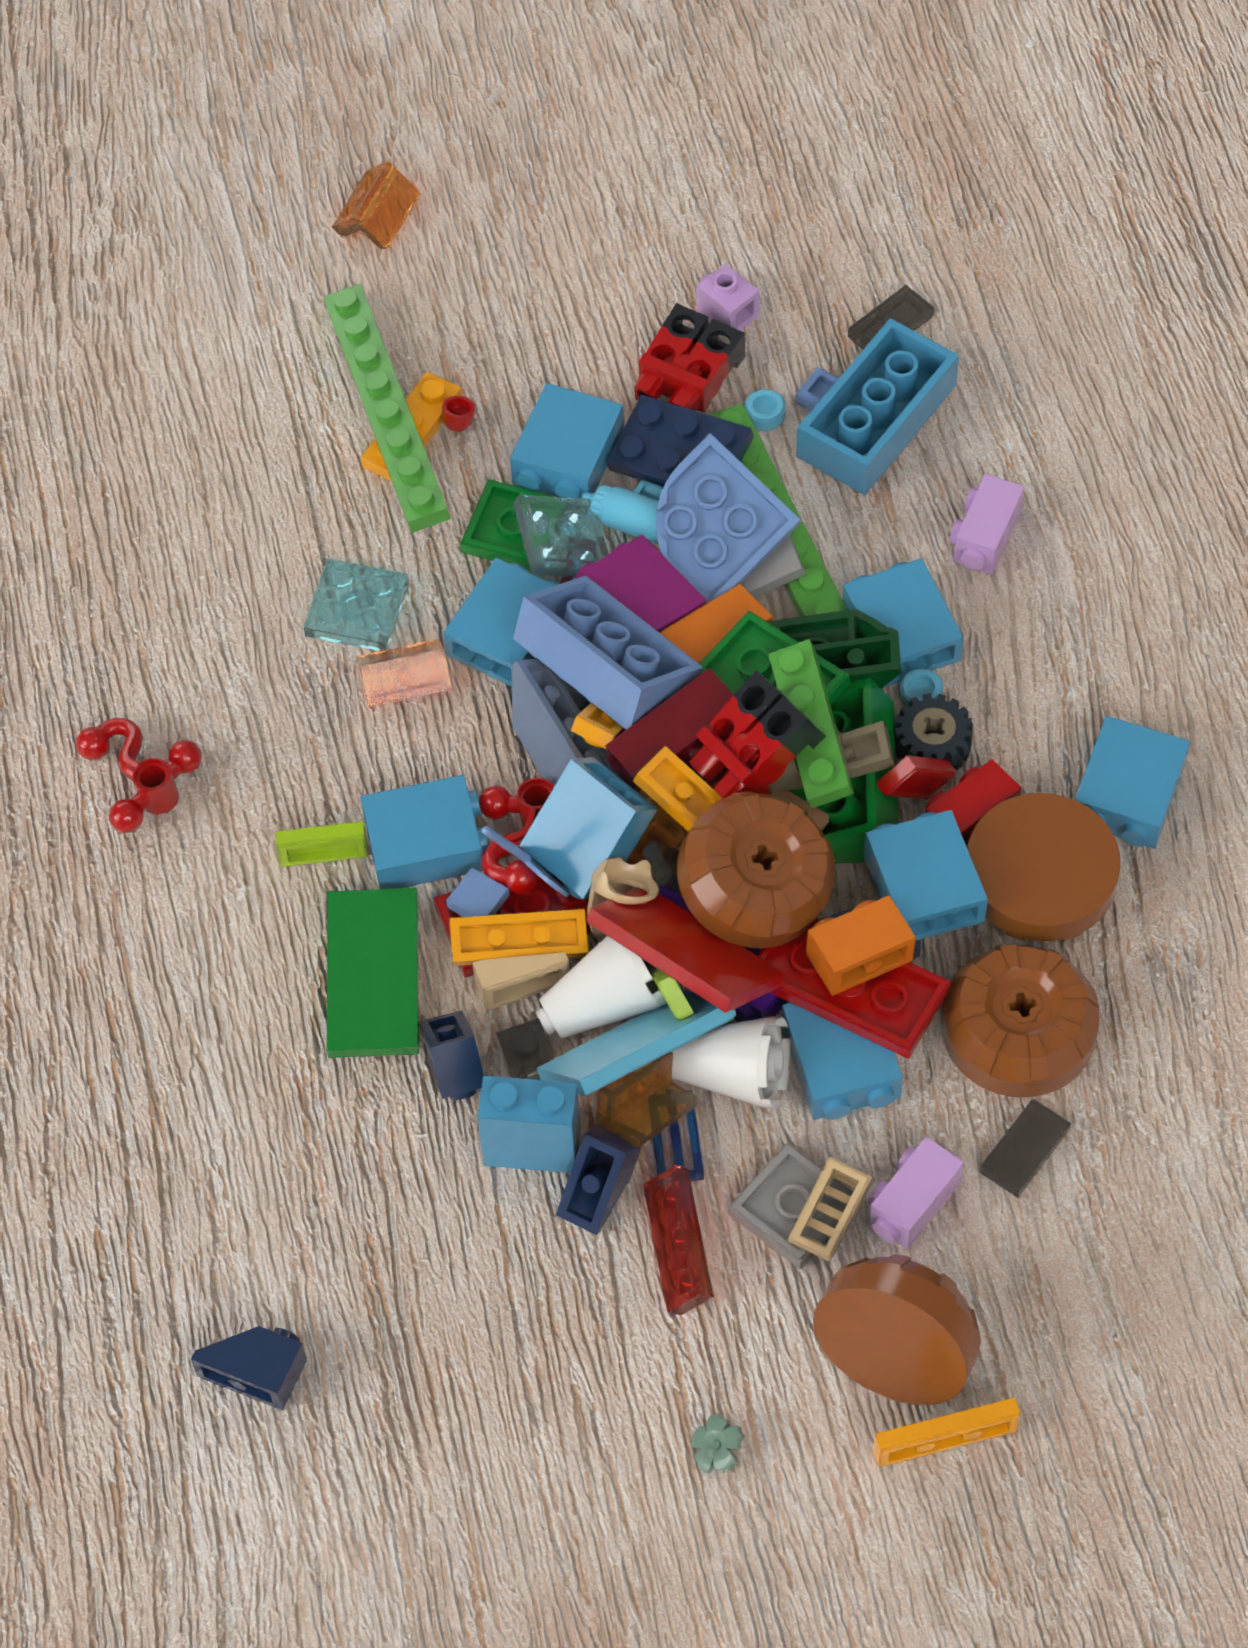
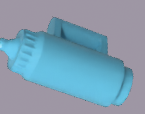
(628, 510)

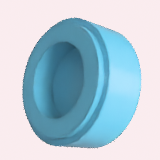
(765, 409)
(920, 682)

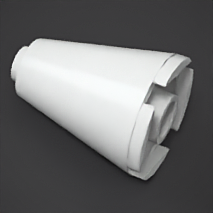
(599, 991)
(738, 1061)

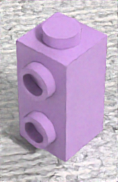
(988, 523)
(915, 1192)

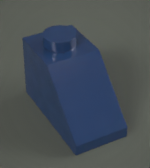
(452, 1055)
(597, 1178)
(254, 1364)

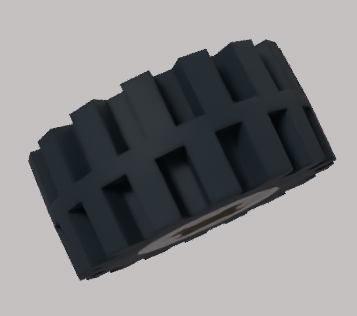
(954, 728)

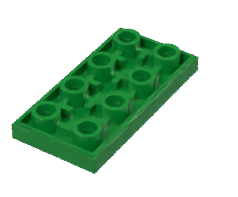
(372, 973)

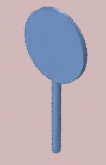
(526, 858)

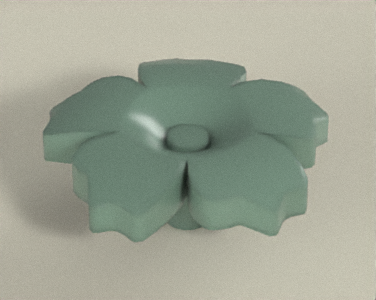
(716, 1443)

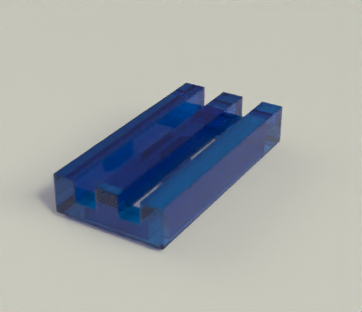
(698, 1170)

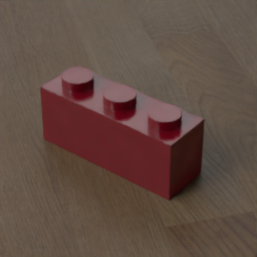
(669, 725)

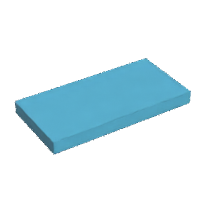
(633, 1045)

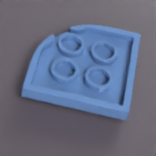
(718, 520)

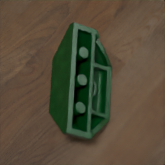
(850, 642)

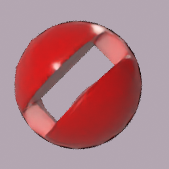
(458, 413)

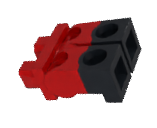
(687, 361)
(753, 738)

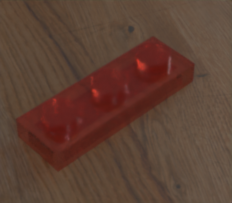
(678, 1240)

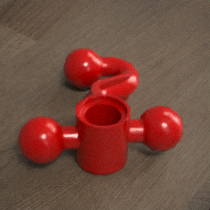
(496, 804)
(128, 814)

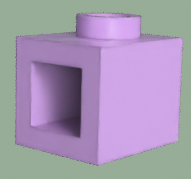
(727, 298)

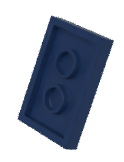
(664, 434)

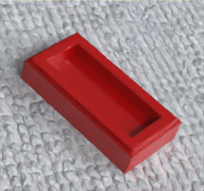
(916, 777)

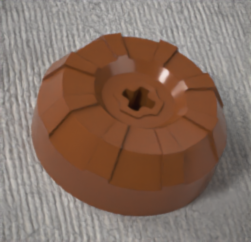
(1045, 866)
(755, 870)
(1020, 1020)
(898, 1329)

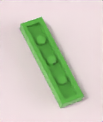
(801, 681)

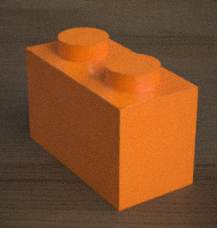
(860, 944)

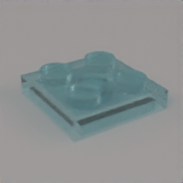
(559, 533)
(356, 605)

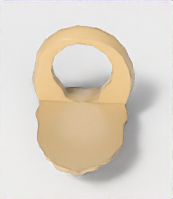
(617, 877)

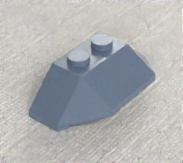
(544, 716)

